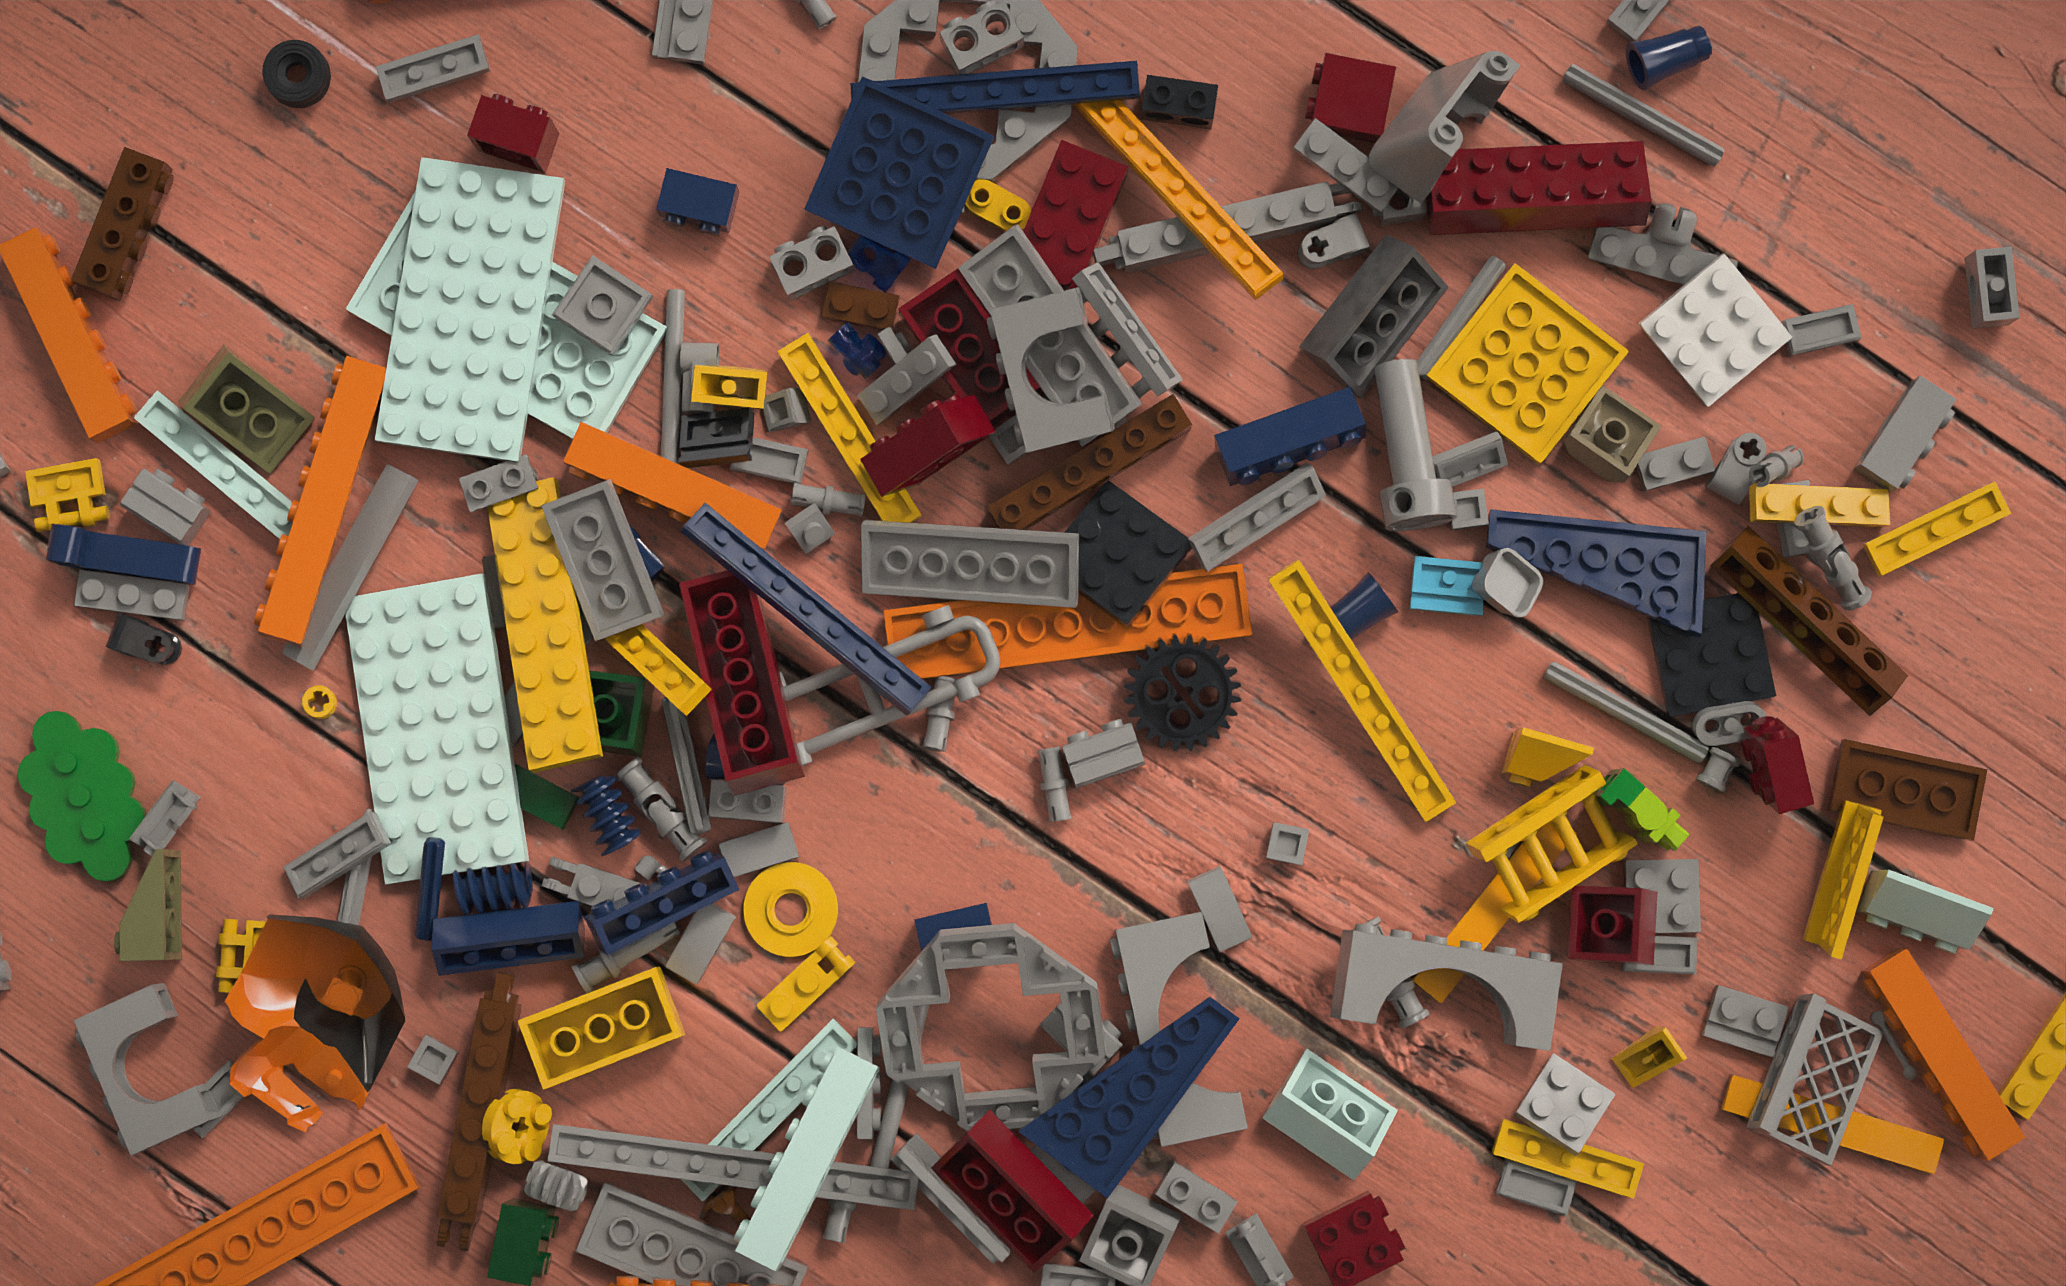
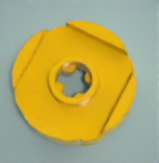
(534, 1120)

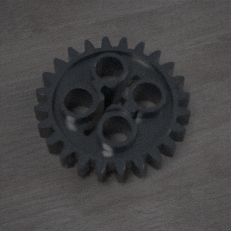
(1207, 672)

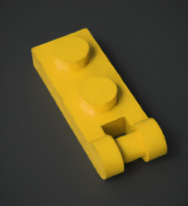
(804, 985)

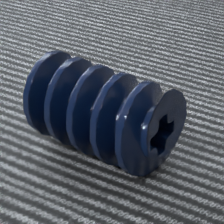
(607, 813)
(493, 888)

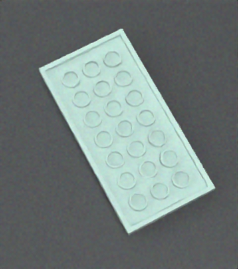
(470, 310)
(571, 375)
(436, 726)

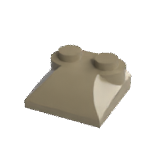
(1611, 436)

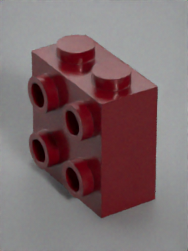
(1351, 96)
(1777, 765)
(1355, 1240)

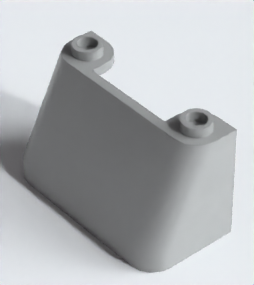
(1421, 137)

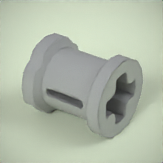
(1718, 770)

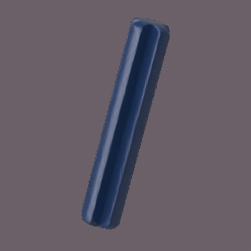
(429, 887)

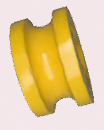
(310, 695)

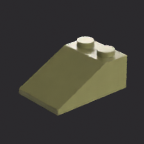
(246, 409)
(153, 917)

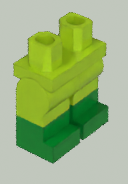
(1642, 810)

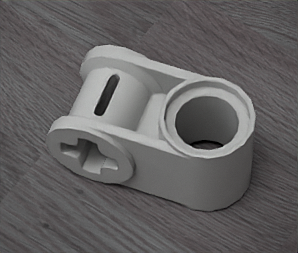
(1339, 242)
(1732, 473)

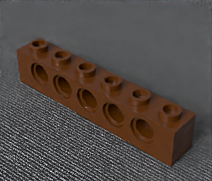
(1091, 466)
(1809, 621)

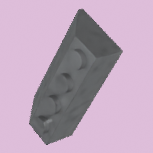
(1374, 315)

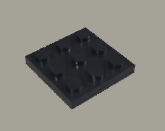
(1124, 553)
(1720, 666)

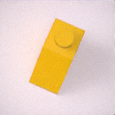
(729, 385)

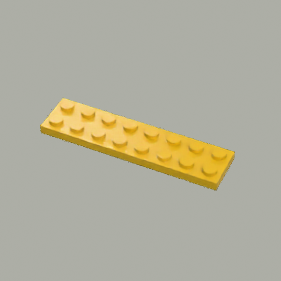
(544, 634)

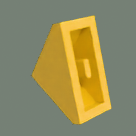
(1649, 1056)

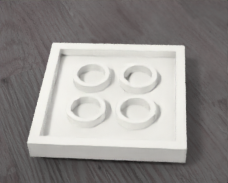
(1715, 330)

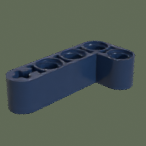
(122, 555)

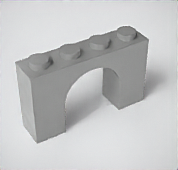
(1042, 421)
(106, 1038)

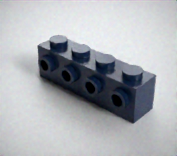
(1290, 437)
(661, 902)
(508, 938)

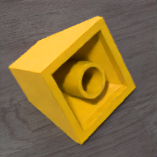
(1539, 756)

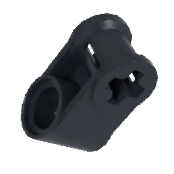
(140, 640)

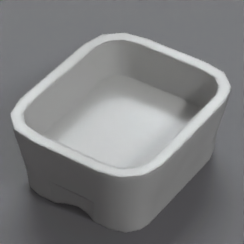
(1508, 582)

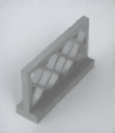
(1786, 1066)
(919, 1157)

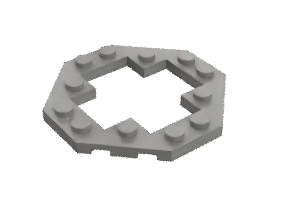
(1016, 130)
(1040, 973)

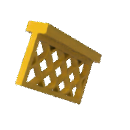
(1843, 877)

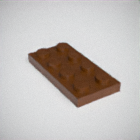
(1910, 788)

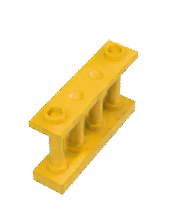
(1523, 825)

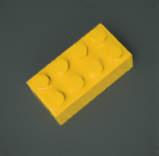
(601, 1027)

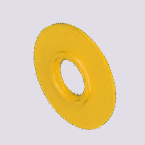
(760, 909)

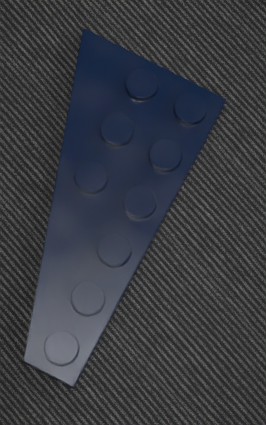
(1630, 564)
(1118, 1112)

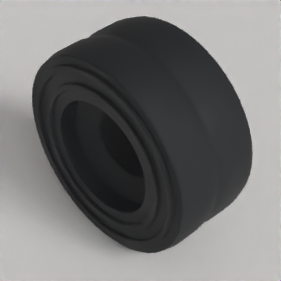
(293, 53)

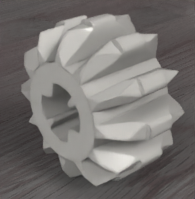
(556, 1185)

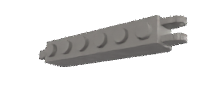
(1258, 217)

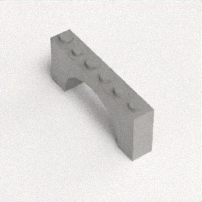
(1148, 959)
(1520, 986)

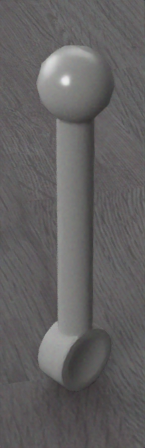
(1909, 1071)

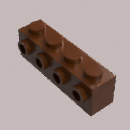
(123, 224)

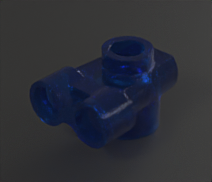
(883, 268)
(860, 355)

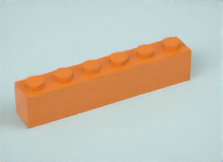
(68, 335)
(665, 483)
(1942, 1054)

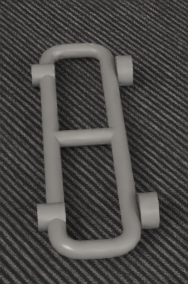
(939, 625)

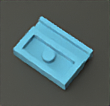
(1445, 586)

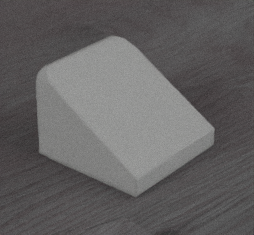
(786, 409)

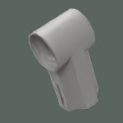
(690, 355)

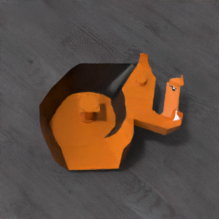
(318, 1001)

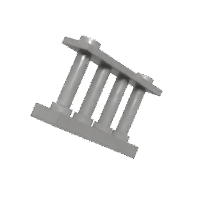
(1129, 331)

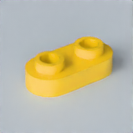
(996, 207)

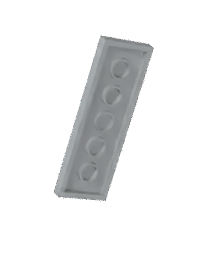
(1065, 362)
(970, 563)
(664, 1243)

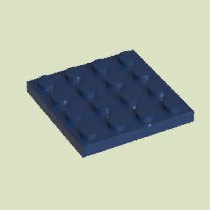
(899, 172)

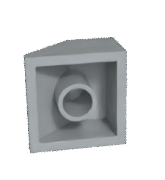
(1130, 1237)

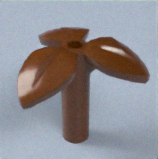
(724, 1204)

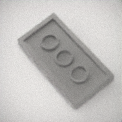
(602, 560)

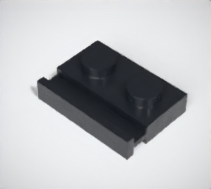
(716, 438)

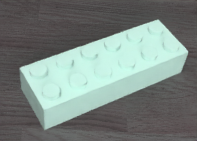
(807, 1160)

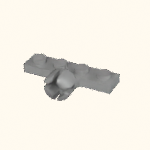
(1660, 251)

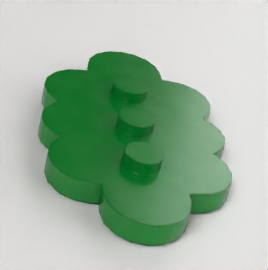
(81, 795)

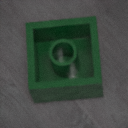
(621, 711)
(522, 1242)

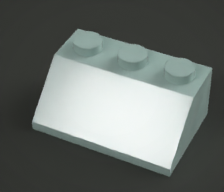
(1923, 910)
(1330, 1114)

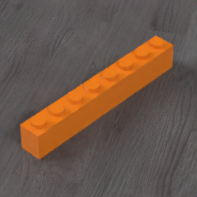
(322, 502)

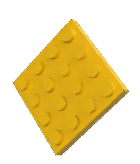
(1527, 364)

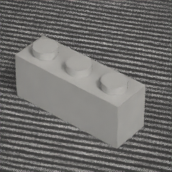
(1906, 435)

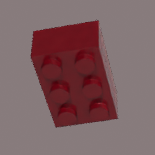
(926, 444)

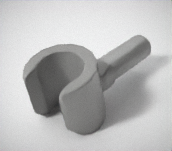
(649, 866)

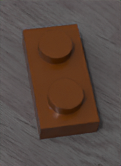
(860, 306)

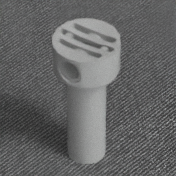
(1417, 496)

